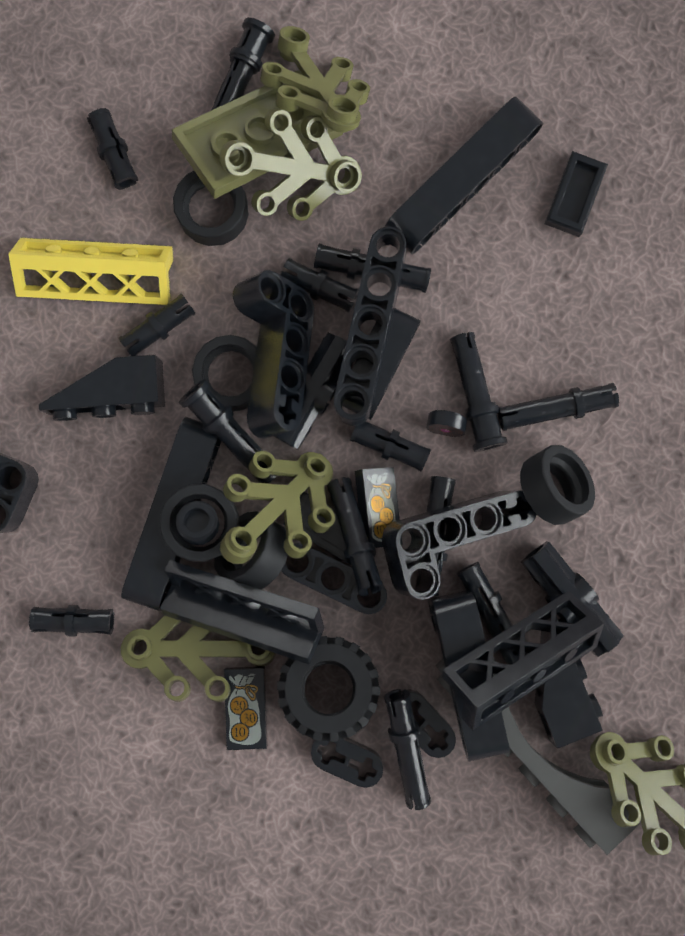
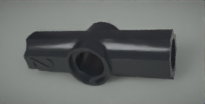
(319, 387)
(557, 578)

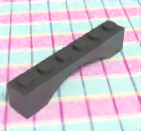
(582, 797)

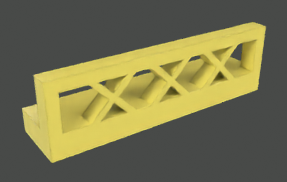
(88, 258)

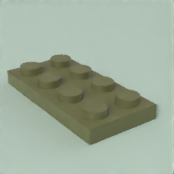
(240, 120)

